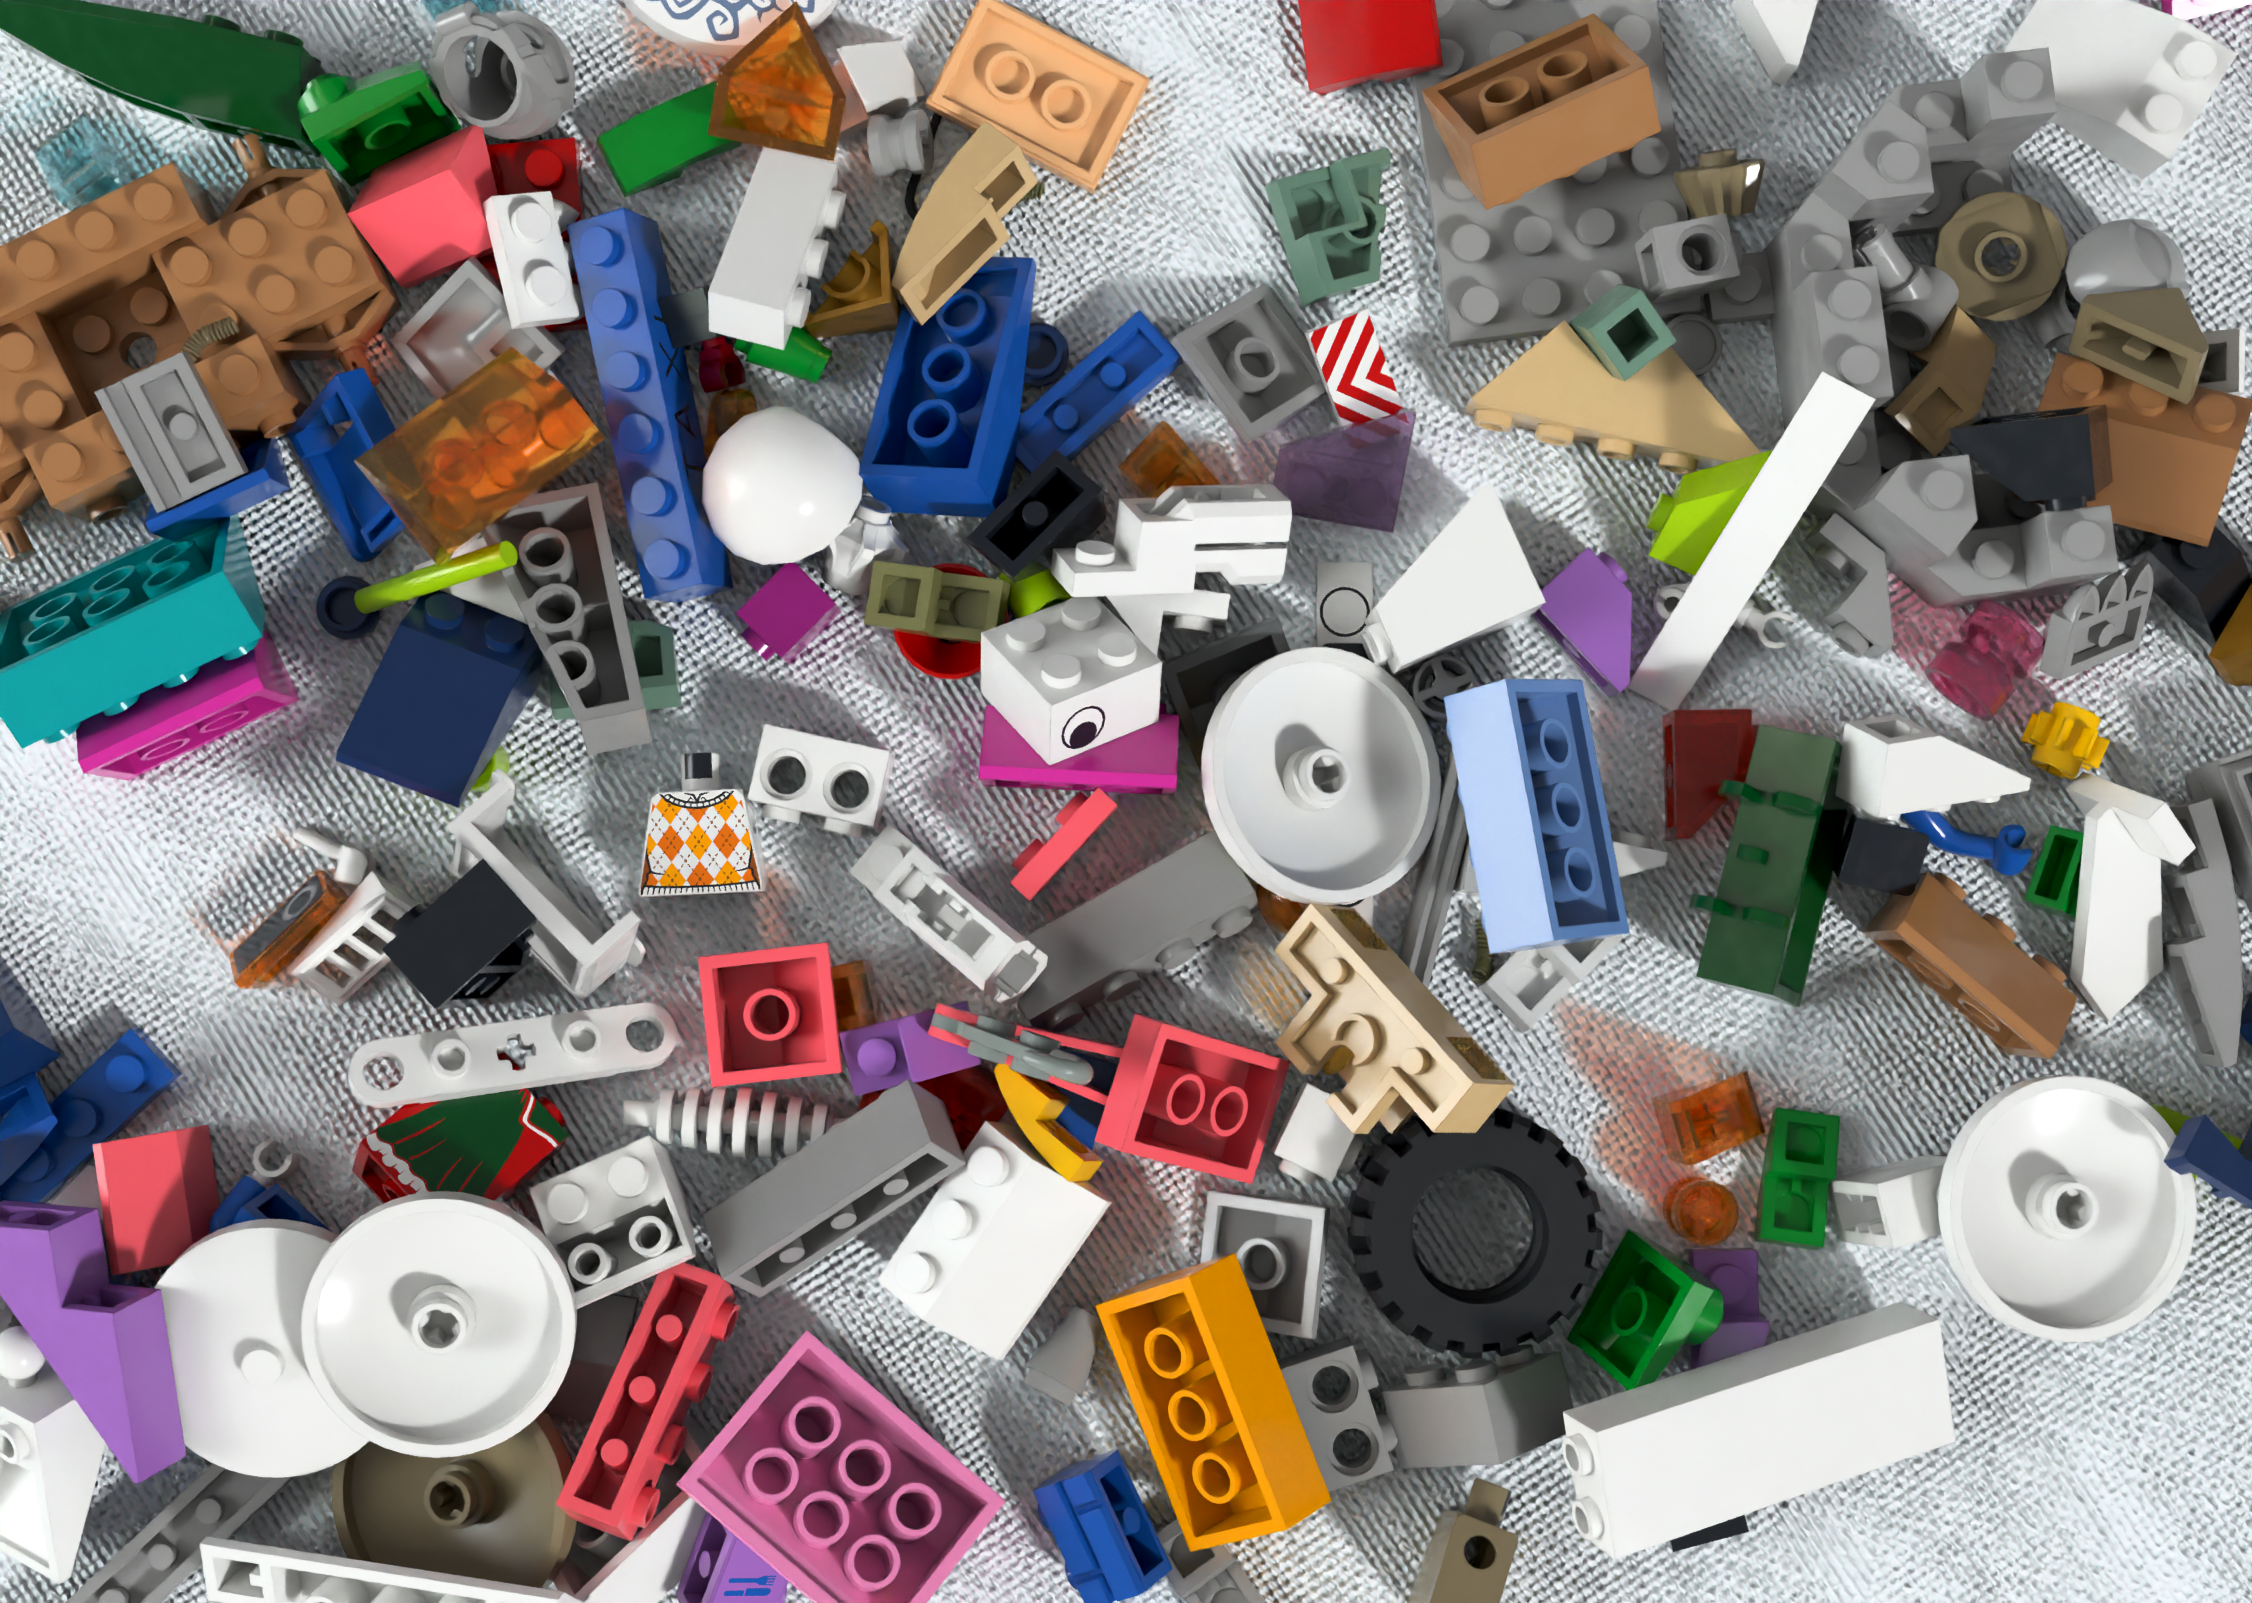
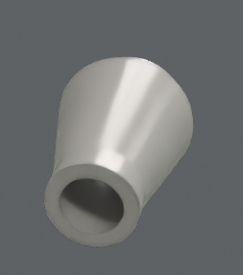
(1066, 1357)

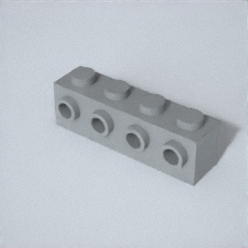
(1136, 929)
(833, 1188)

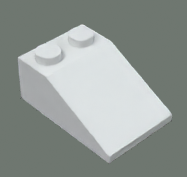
(2124, 75)

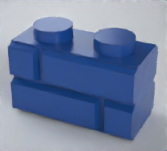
(1102, 1529)

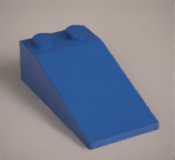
(954, 399)

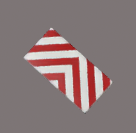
(1353, 369)

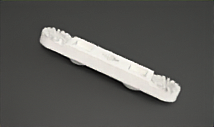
(466, 1061)

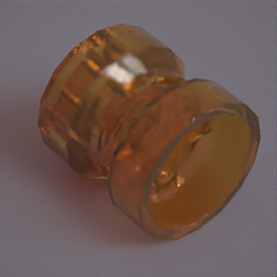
(1712, 1214)

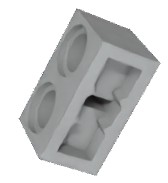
(1328, 1416)

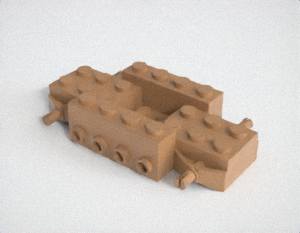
(160, 268)

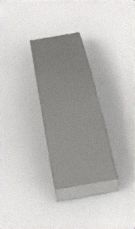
(2208, 956)

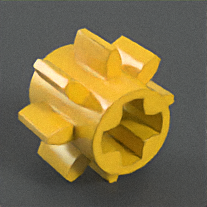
(2065, 740)

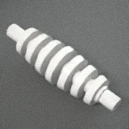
(743, 1122)

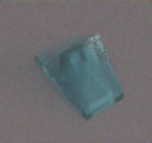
(81, 164)

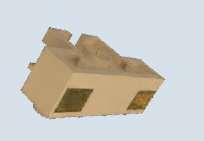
(1381, 1032)

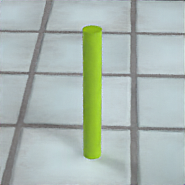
(436, 578)

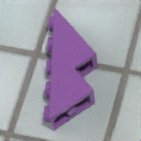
(96, 1335)

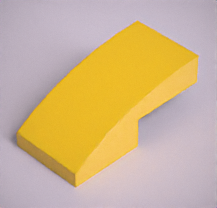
(1035, 1108)

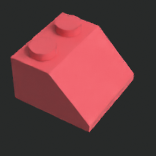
(770, 1014)

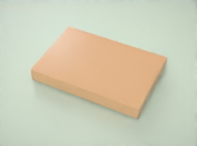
(1039, 90)

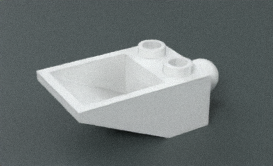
(45, 1460)

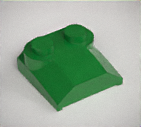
(373, 117)
(1645, 1311)

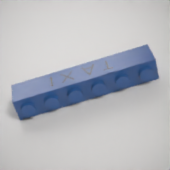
(648, 406)

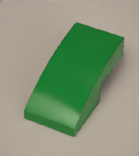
(662, 141)
(1796, 1178)

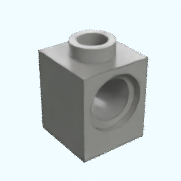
(1667, 274)

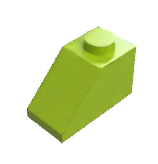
(1699, 511)

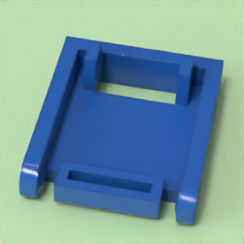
(350, 498)

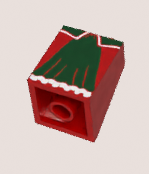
(462, 1145)

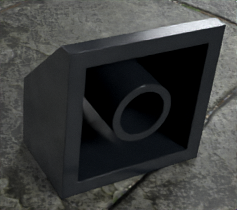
(2043, 453)

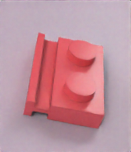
(1079, 822)

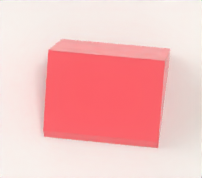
(427, 207)

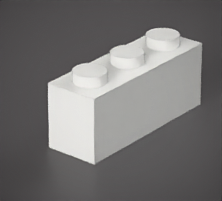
(775, 248)

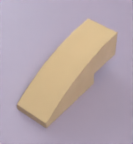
(961, 221)

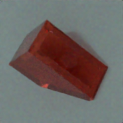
(1697, 755)

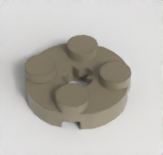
(2014, 221)

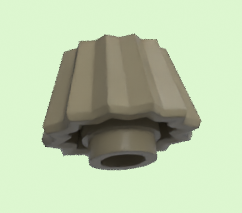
(1720, 184)

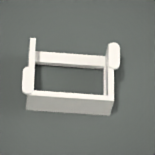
(563, 935)

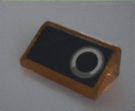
(286, 932)

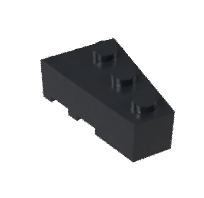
(464, 941)

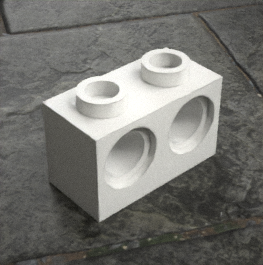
(824, 764)

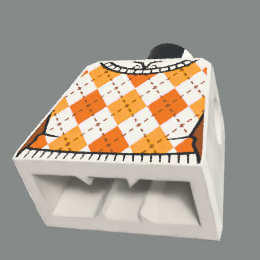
(702, 837)

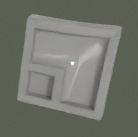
(465, 330)

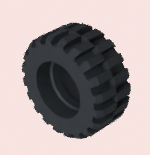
(1527, 1299)

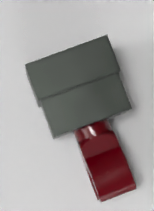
(688, 324)

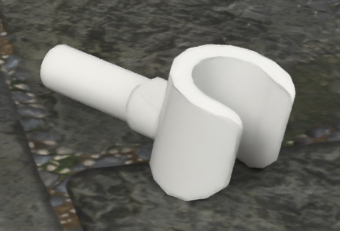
(352, 864)

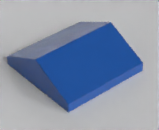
(263, 481)

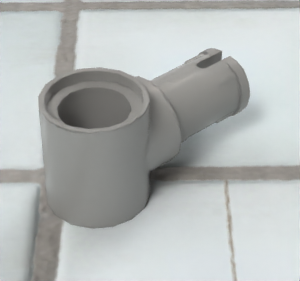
(1913, 294)

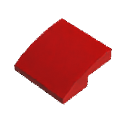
(1368, 41)

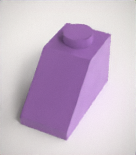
(1592, 618)

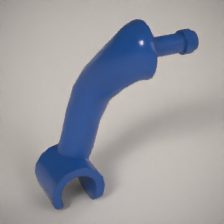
(1999, 851)

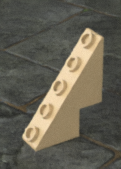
(1571, 396)

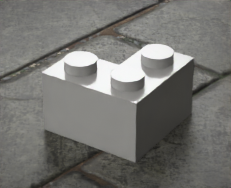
(1480, 1412)

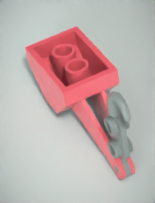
(1173, 1093)

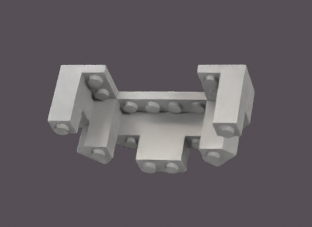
(1910, 168)

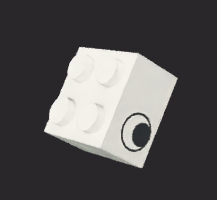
(1070, 677)

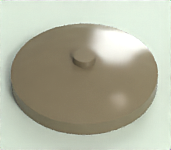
(460, 1514)

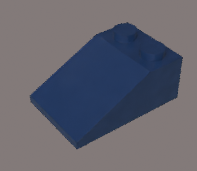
(443, 697)

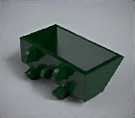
(1775, 867)

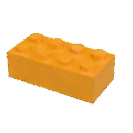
(1213, 1404)

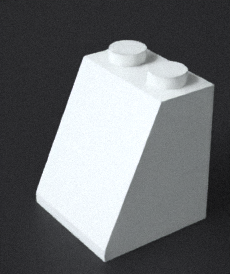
(1455, 591)

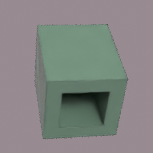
(1623, 331)

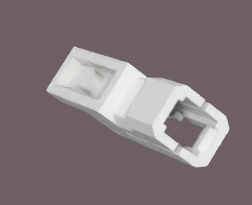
(1182, 533)
(949, 917)

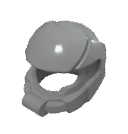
(511, 55)
(2109, 260)

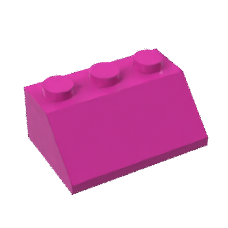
(187, 716)
(1130, 764)

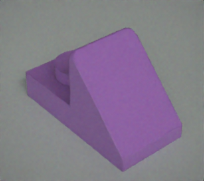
(901, 1050)
(1737, 1278)

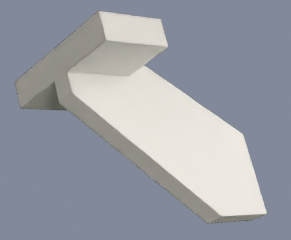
(2120, 890)

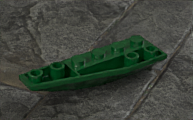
(175, 66)

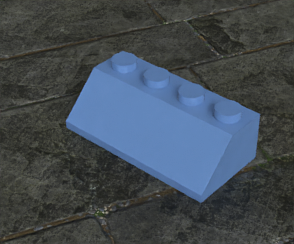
(1535, 814)

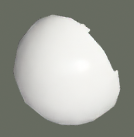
(779, 486)

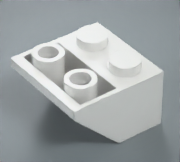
(617, 1219)

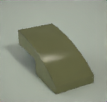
(935, 602)

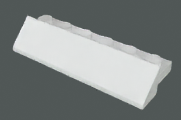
(280, 1575)

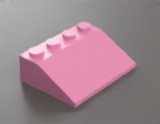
(840, 1486)

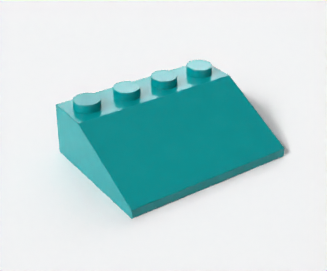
(126, 630)

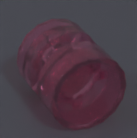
(1991, 653)

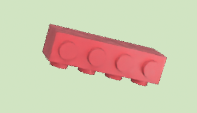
(648, 1400)

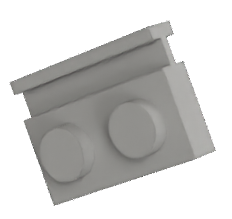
(171, 431)

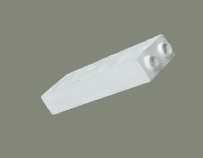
(1757, 1428)

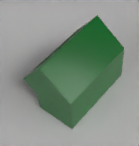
(2057, 874)

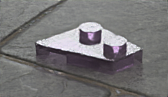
(1349, 473)

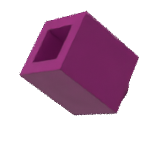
(786, 614)

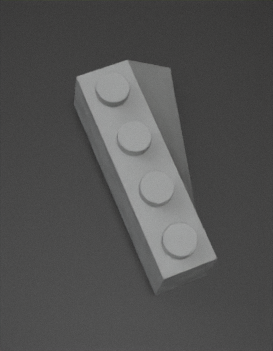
(577, 611)

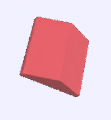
(155, 1196)

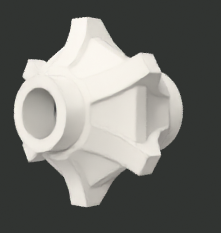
(865, 539)

